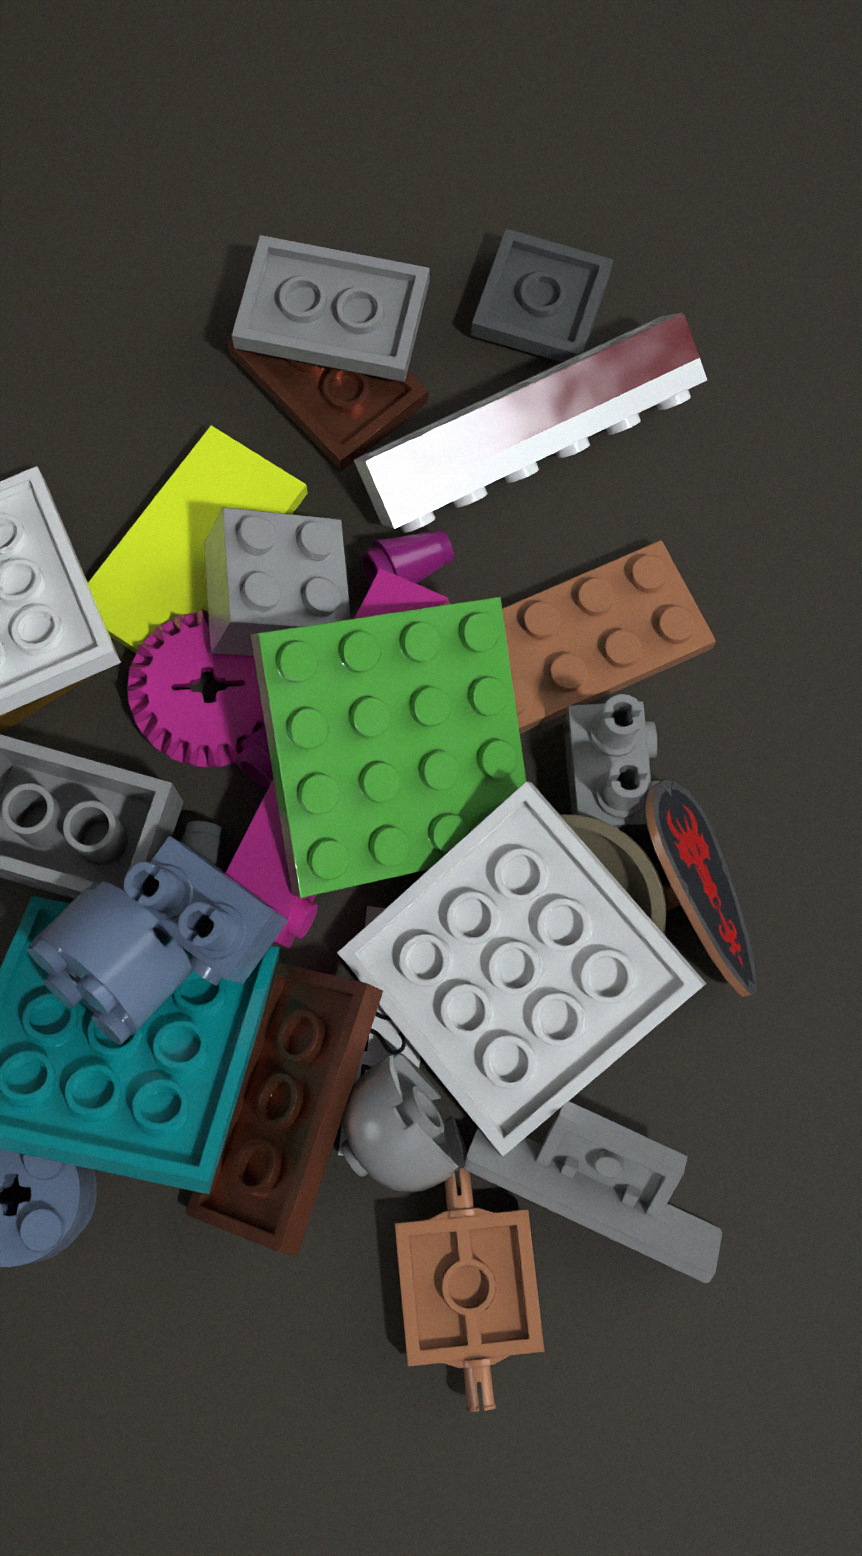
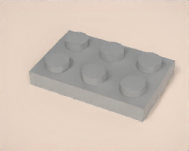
(331, 308)

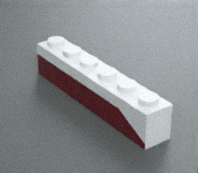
(531, 421)

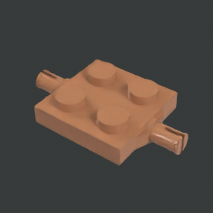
(468, 1289)

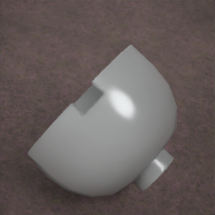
(398, 1130)

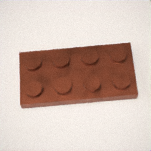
(289, 1107)

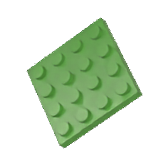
(387, 738)

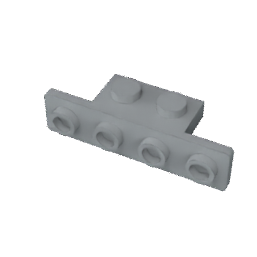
(606, 1183)

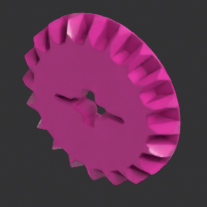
(179, 719)

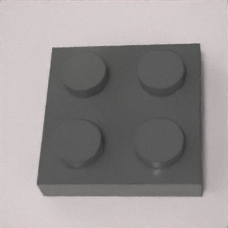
(541, 296)

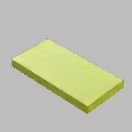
(162, 557)

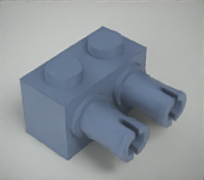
(205, 912)

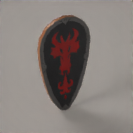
(700, 881)

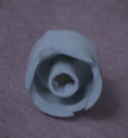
(109, 960)
(54, 1216)

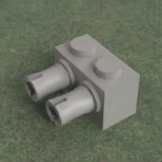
(609, 762)

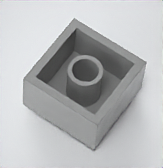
(272, 575)

